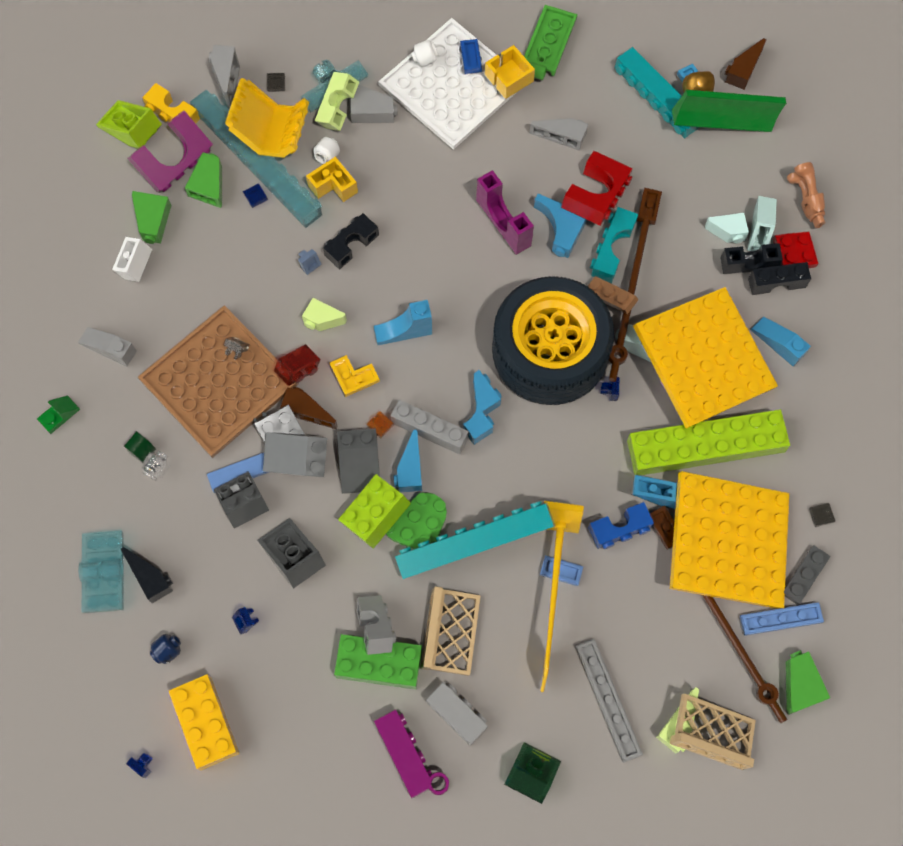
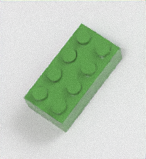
(394, 669)

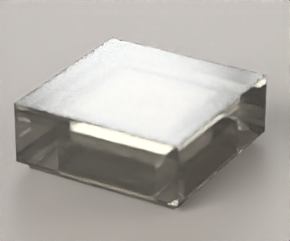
(275, 82)
(822, 515)

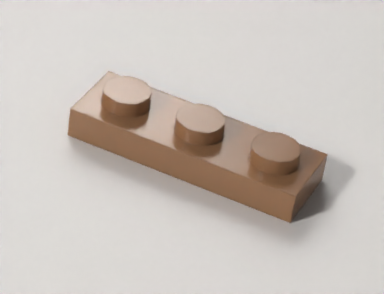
(613, 295)

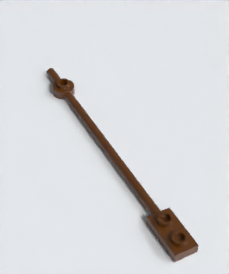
(647, 215)
(664, 528)

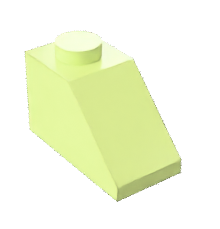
(322, 316)

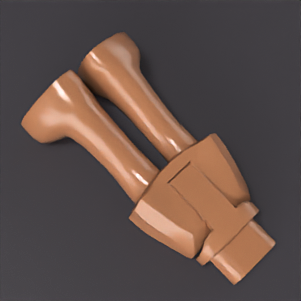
(813, 202)

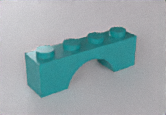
(621, 227)

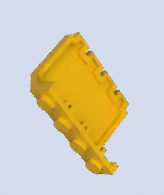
(263, 123)

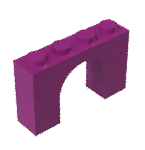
(194, 145)
(516, 230)

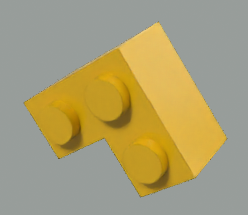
(331, 177)

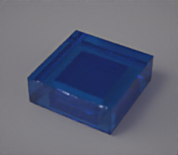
(255, 195)

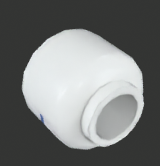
(425, 53)
(326, 150)

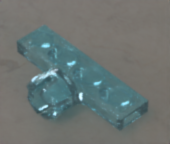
(323, 74)

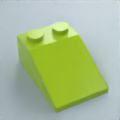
(130, 123)

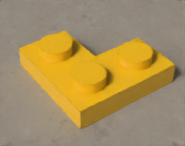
(351, 380)

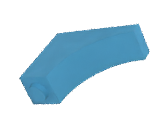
(566, 224)
(411, 324)

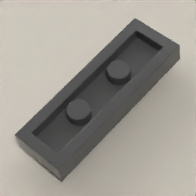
(806, 574)

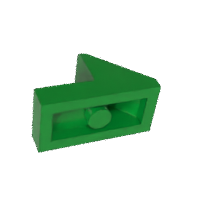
(59, 412)

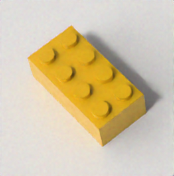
(203, 722)

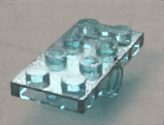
(102, 572)

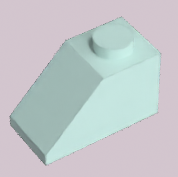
(728, 227)

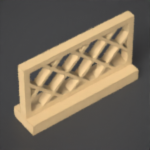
(433, 629)
(709, 749)

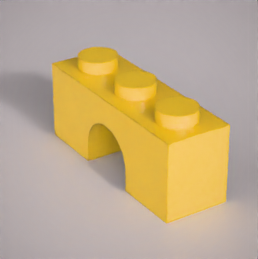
(159, 100)

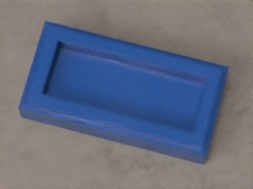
(471, 56)

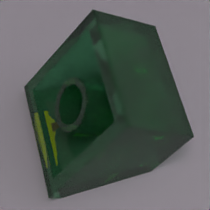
(532, 773)

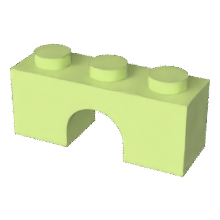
(340, 87)

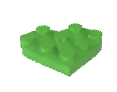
(420, 521)

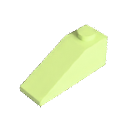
(670, 727)

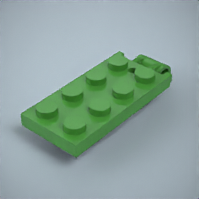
(549, 40)

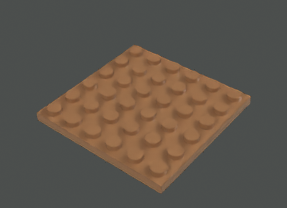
(213, 391)

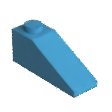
(781, 340)
(408, 471)
(655, 491)

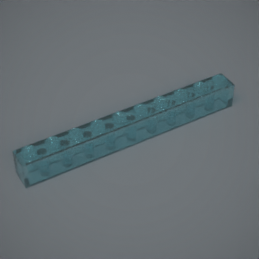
(265, 168)

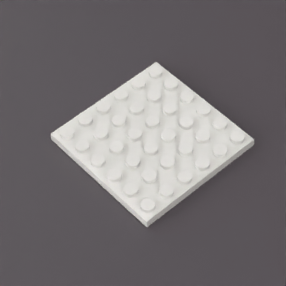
(441, 92)

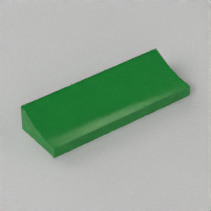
(727, 110)

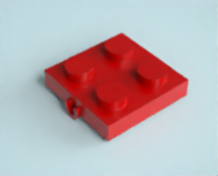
(797, 248)

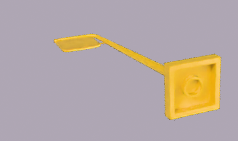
(566, 519)

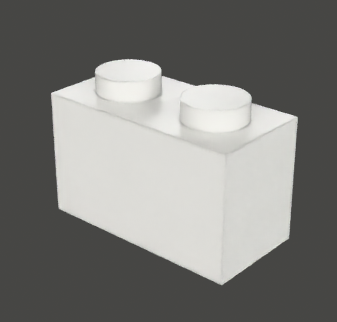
(132, 259)

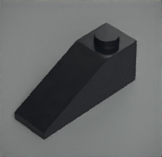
(152, 580)

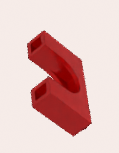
(598, 206)

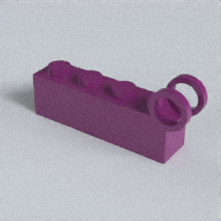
(405, 757)

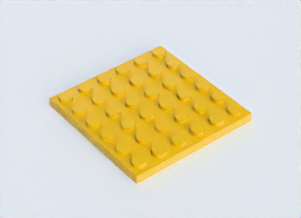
(705, 357)
(730, 540)

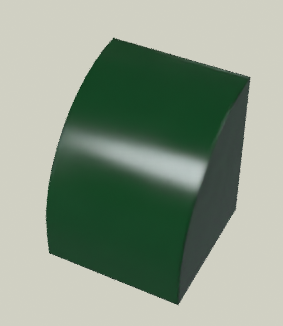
(139, 447)

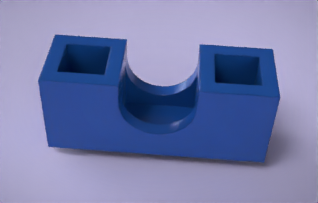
(605, 533)

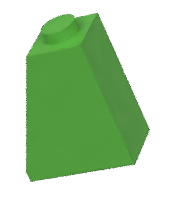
(206, 180)
(151, 215)
(803, 683)

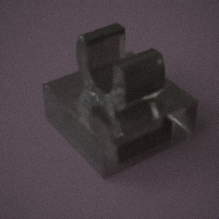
(236, 345)

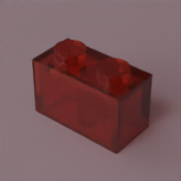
(297, 365)

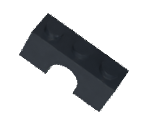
(360, 229)
(737, 261)
(793, 275)

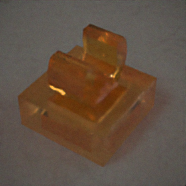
(381, 424)

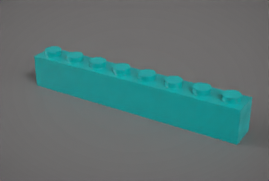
(476, 540)

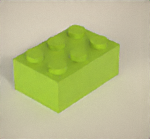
(374, 511)

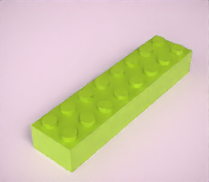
(708, 442)

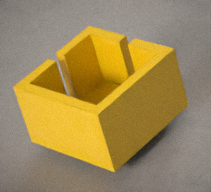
(512, 75)

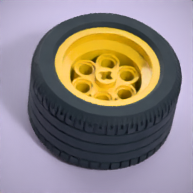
(564, 310)

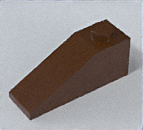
(743, 66)
(307, 408)

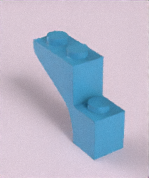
(486, 401)

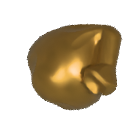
(699, 81)

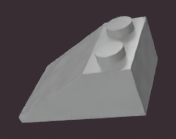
(226, 68)

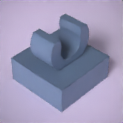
(309, 261)

